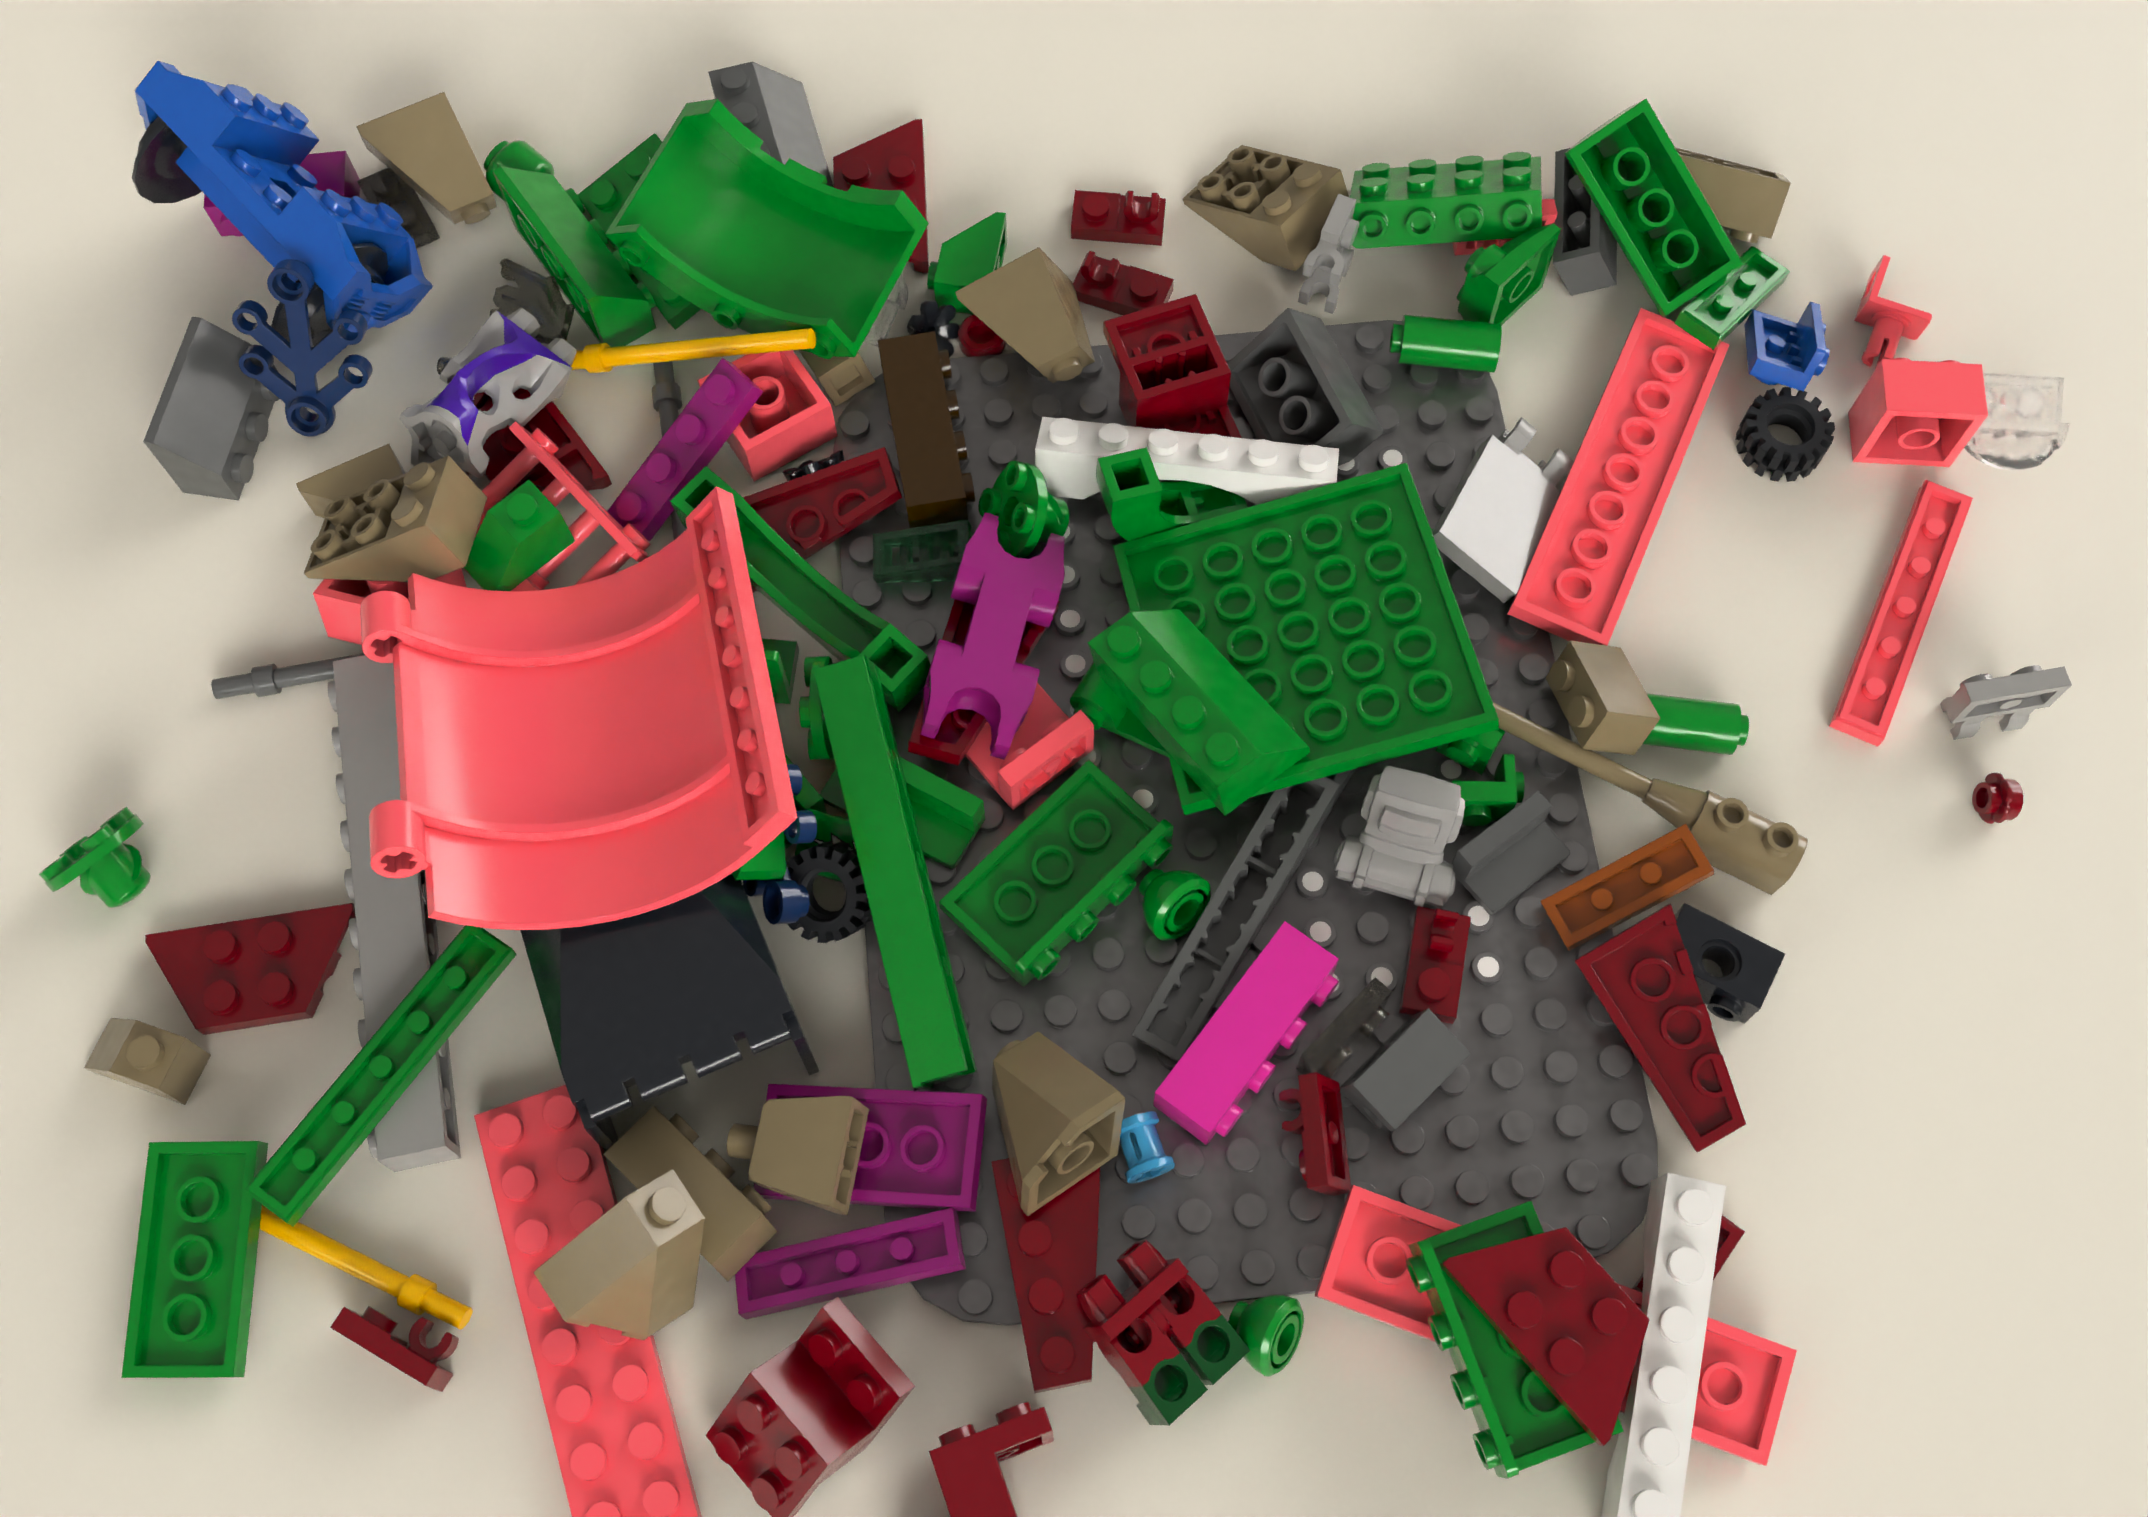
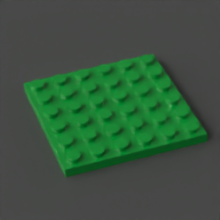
(1330, 616)

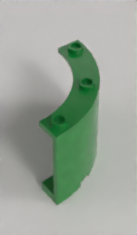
(764, 238)

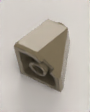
(433, 157)
(1034, 313)
(1053, 1118)
(632, 1264)

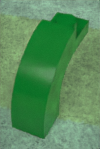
(1145, 506)

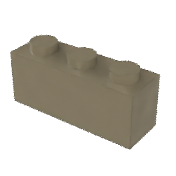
(733, 1218)

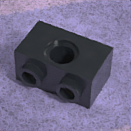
(1745, 964)

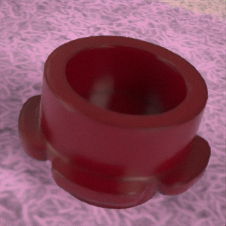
(1997, 798)

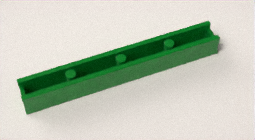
(894, 873)

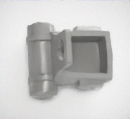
(1404, 837)

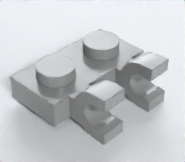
(1332, 255)
(2008, 696)

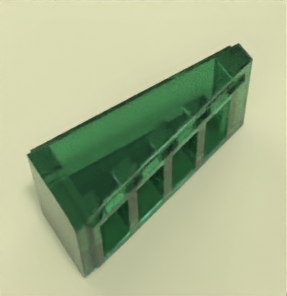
(925, 537)

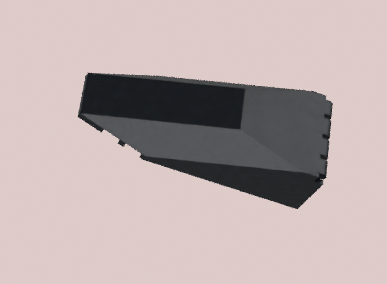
(658, 992)

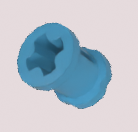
(1143, 1148)

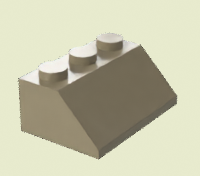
(1739, 194)

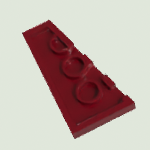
(828, 502)
(1050, 1262)

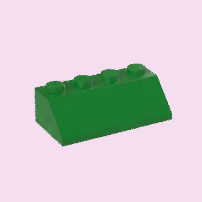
(1653, 207)
(577, 256)
(1196, 705)

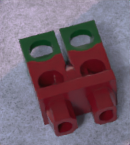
(1160, 1333)

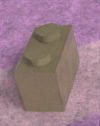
(1602, 698)

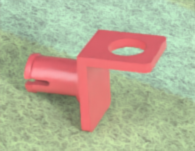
(1888, 318)

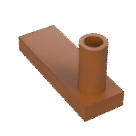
(1627, 887)

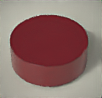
(978, 338)

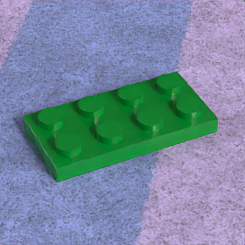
(194, 1261)

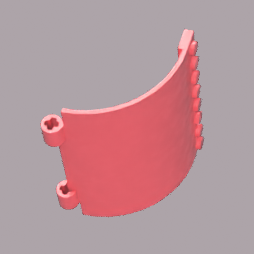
(581, 737)

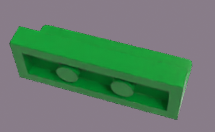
(943, 812)

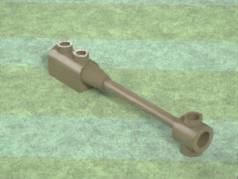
(1724, 828)

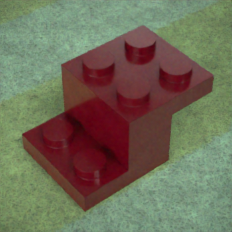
(1171, 369)
(809, 1410)
(970, 1464)

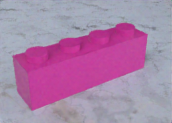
(1246, 1033)

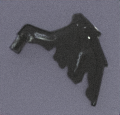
(537, 296)

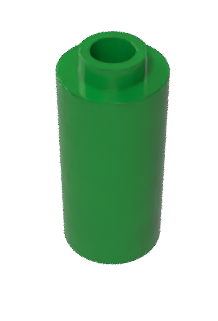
(1446, 343)
(1698, 725)

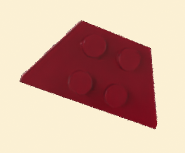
(890, 163)
(572, 453)
(252, 967)
(1560, 1319)

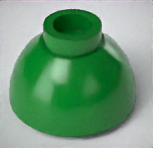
(1173, 901)
(1270, 1330)

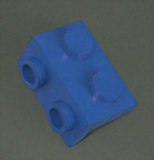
(1786, 350)

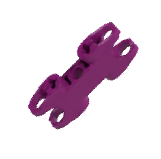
(984, 669)

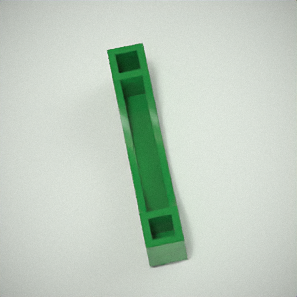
(814, 601)

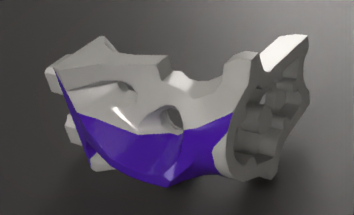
(497, 363)

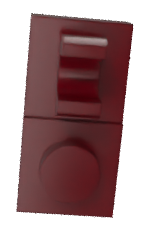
(1118, 217)
(1119, 287)
(1435, 963)
(1321, 1123)
(374, 1333)

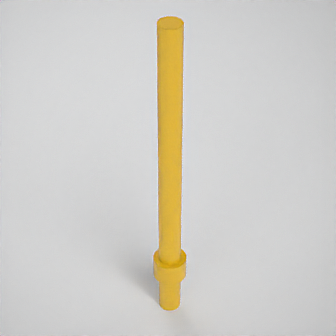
(602, 357)
(412, 1292)

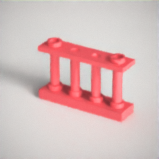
(542, 449)

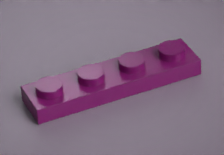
(685, 448)
(850, 1263)

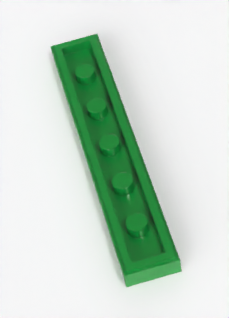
(379, 1074)

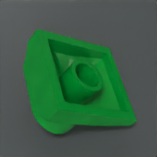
(1506, 276)

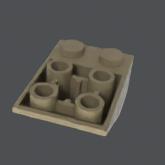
(1269, 203)
(400, 527)

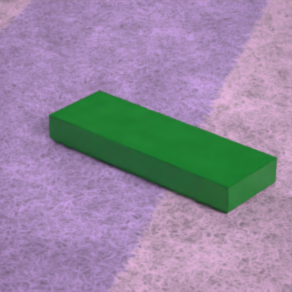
(1732, 298)

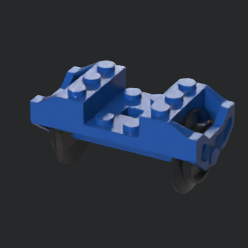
(248, 164)

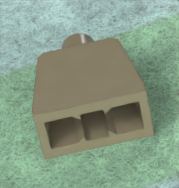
(804, 1148)

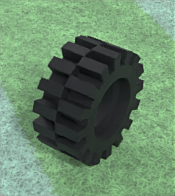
(1791, 412)
(856, 909)

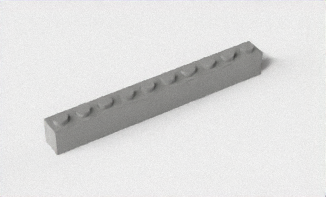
(391, 914)

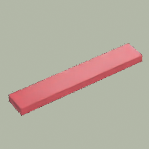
(1901, 613)

